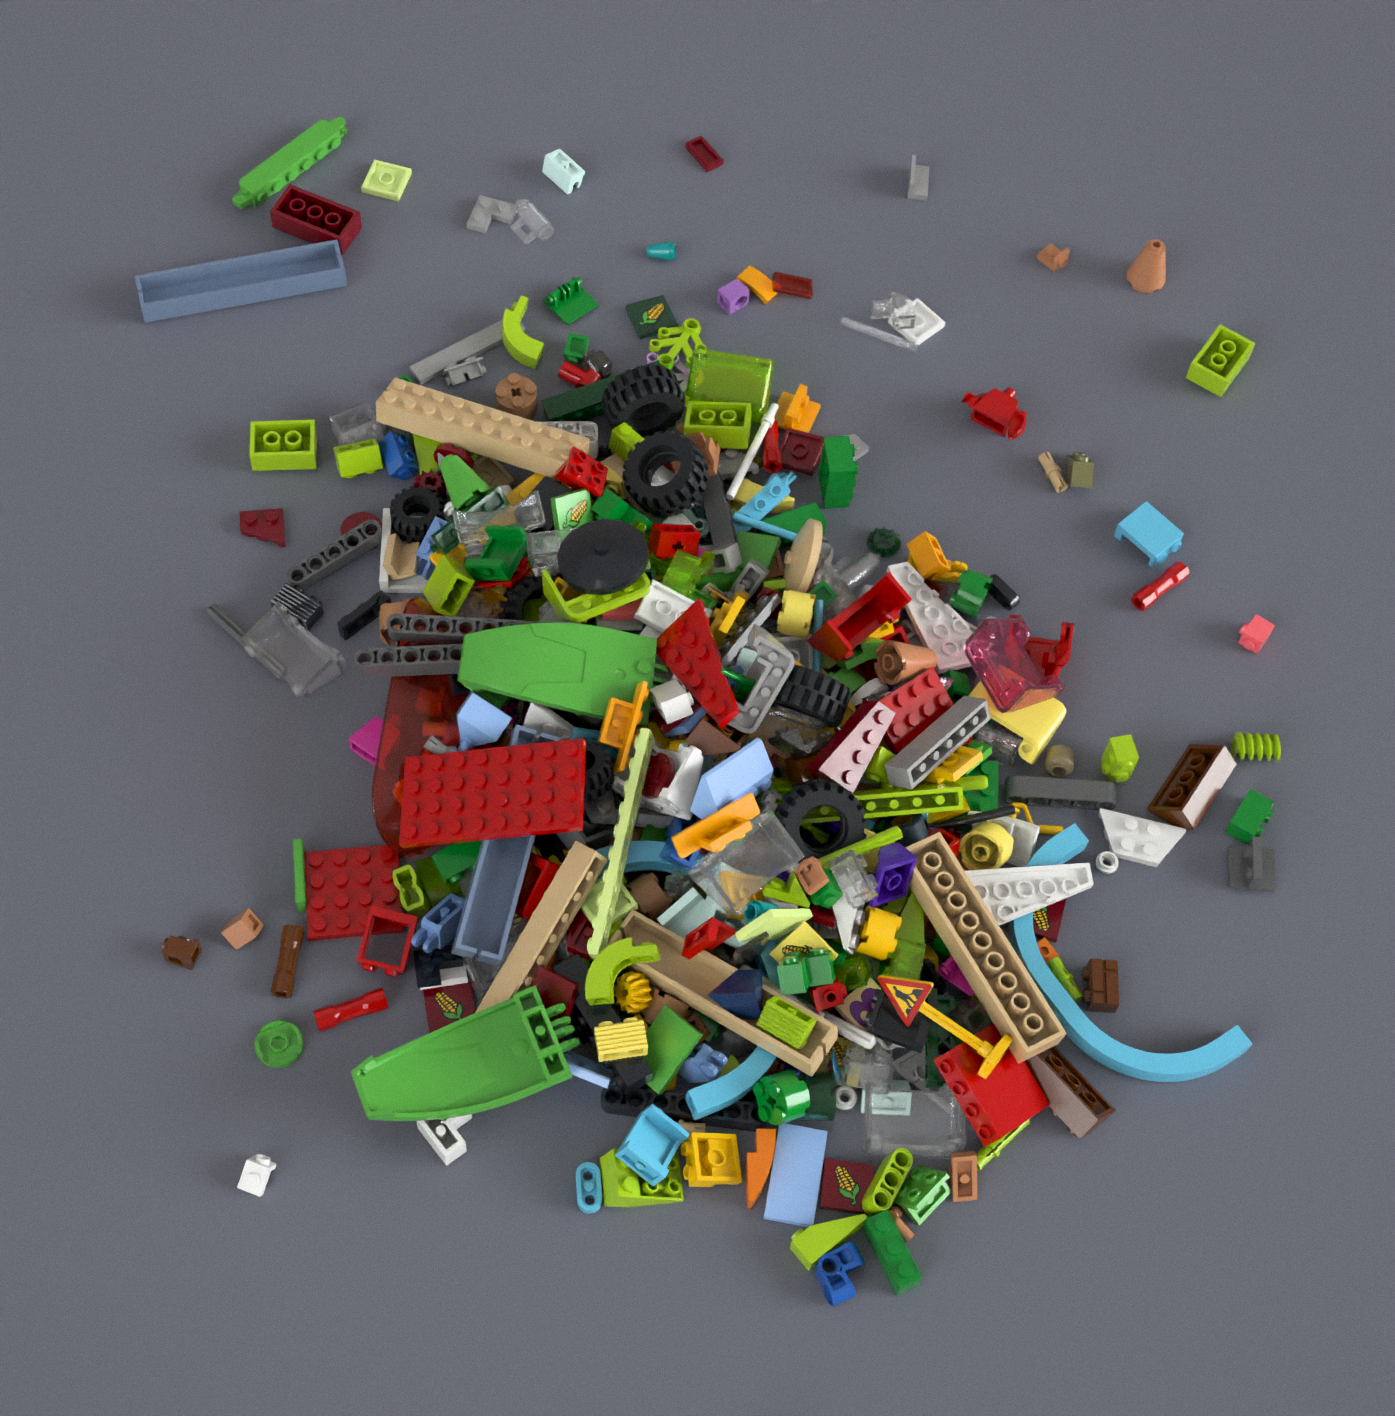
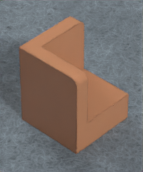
(242, 928)

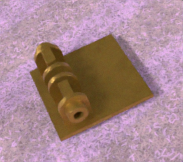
(719, 596)

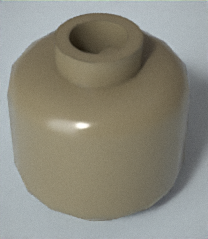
(1059, 761)

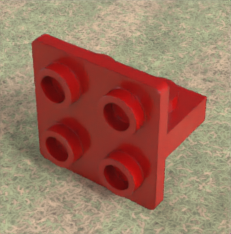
(583, 472)

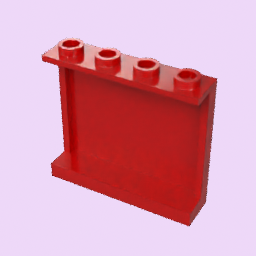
(999, 1101)

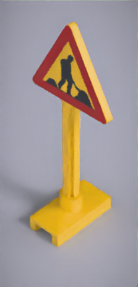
(909, 997)

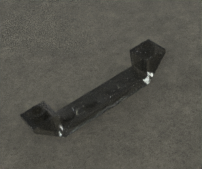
(792, 742)

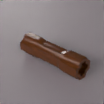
(290, 943)

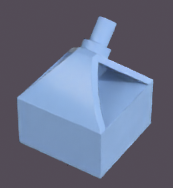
(479, 722)

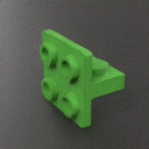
(922, 1192)

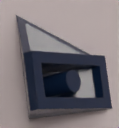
(741, 994)

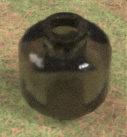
(598, 362)

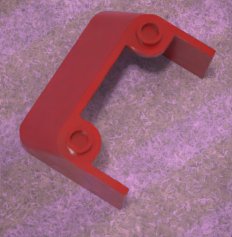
(860, 619)

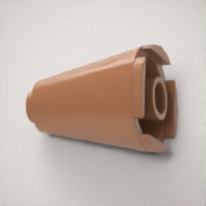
(1148, 268)
(902, 661)

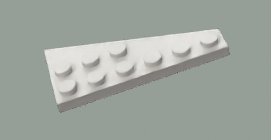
(934, 621)
(1023, 890)

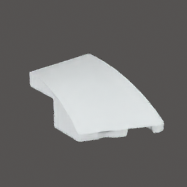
(1024, 837)

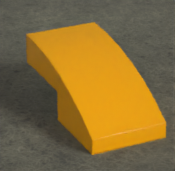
(758, 283)

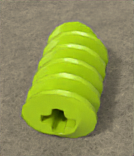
(1256, 744)

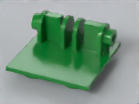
(570, 301)

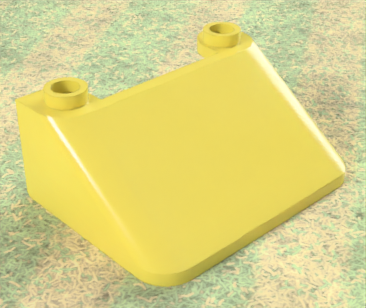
(1033, 723)

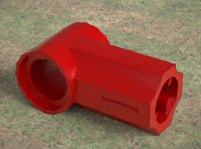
(576, 375)

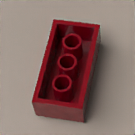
(315, 218)

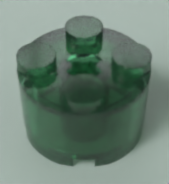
(822, 1096)

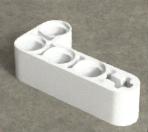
(582, 428)

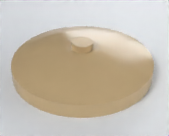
(803, 556)

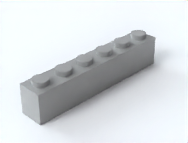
(937, 742)

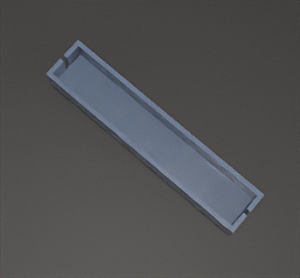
(240, 281)
(495, 885)

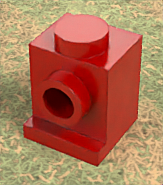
(822, 1001)

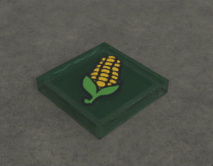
(650, 315)

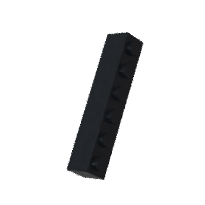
(628, 1072)

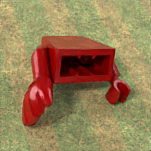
(997, 412)

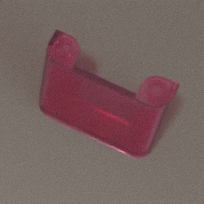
(1006, 668)

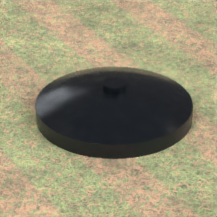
(603, 557)

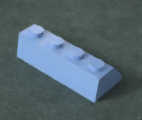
(739, 774)

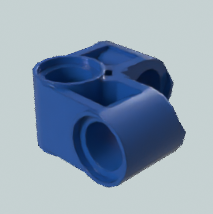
(836, 1284)

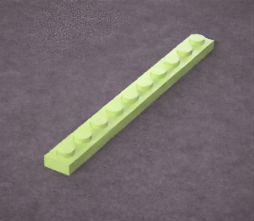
(619, 851)

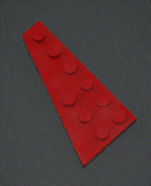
(696, 661)

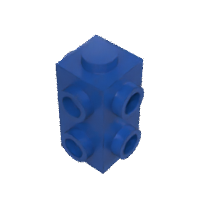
(398, 455)

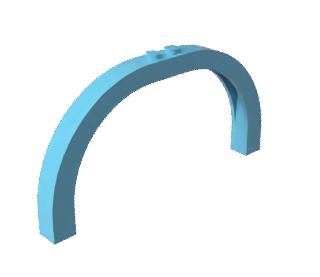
(1080, 1029)
(736, 1084)

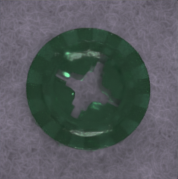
(883, 549)

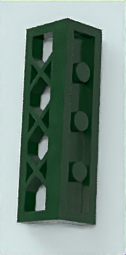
(447, 538)
(932, 1043)

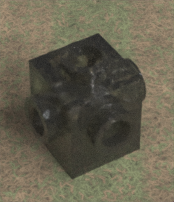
(970, 1016)

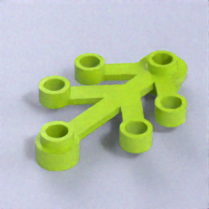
(689, 329)

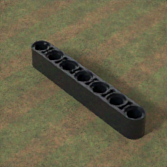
(673, 1101)

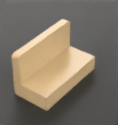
(399, 558)

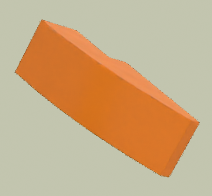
(759, 1164)

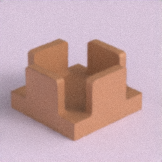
(708, 448)

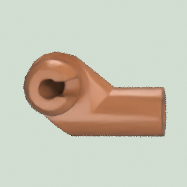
(905, 1232)

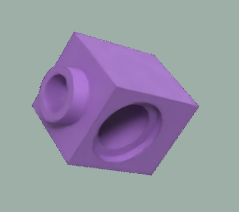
(733, 296)

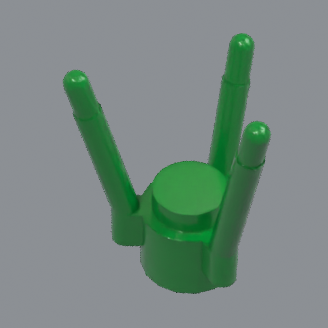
(742, 685)

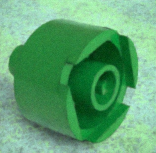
(971, 592)
(781, 1097)

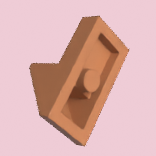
(963, 1176)

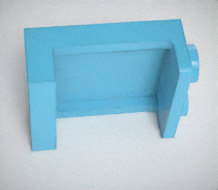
(1150, 533)
(651, 1144)

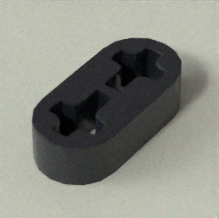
(1003, 593)

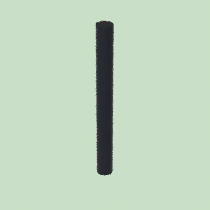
(975, 818)

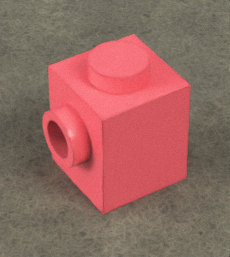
(1255, 633)

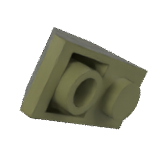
(1079, 470)

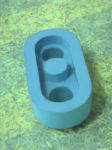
(588, 1189)

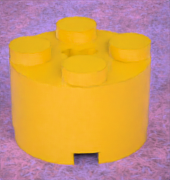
(878, 933)

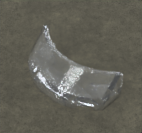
(524, 513)

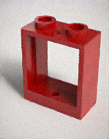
(536, 881)
(393, 917)

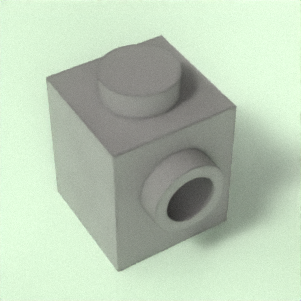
(726, 558)

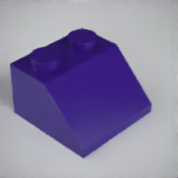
(893, 873)

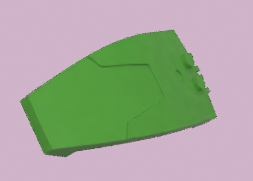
(562, 665)
(470, 1063)

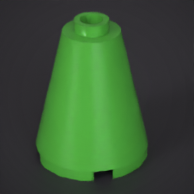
(461, 482)

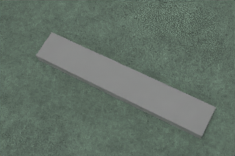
(458, 352)

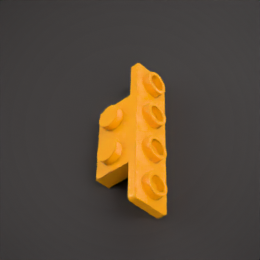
(620, 725)
(718, 828)

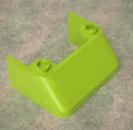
(590, 605)

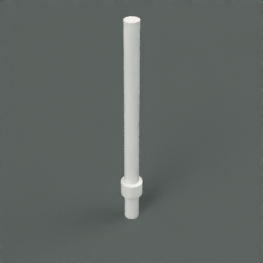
(766, 422)

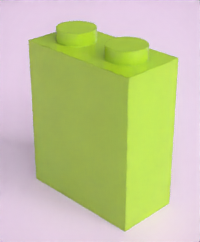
(448, 586)

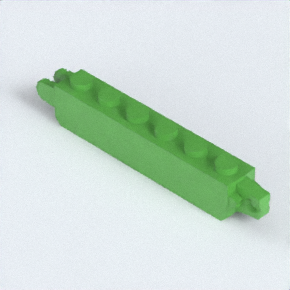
(289, 162)

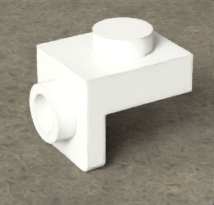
(256, 1174)

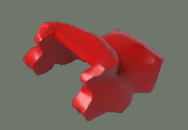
(1047, 654)

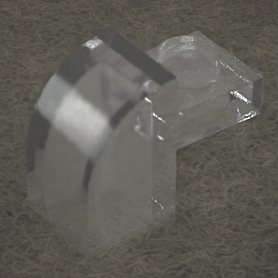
(897, 307)

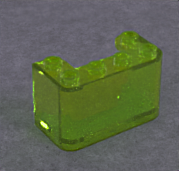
(730, 378)

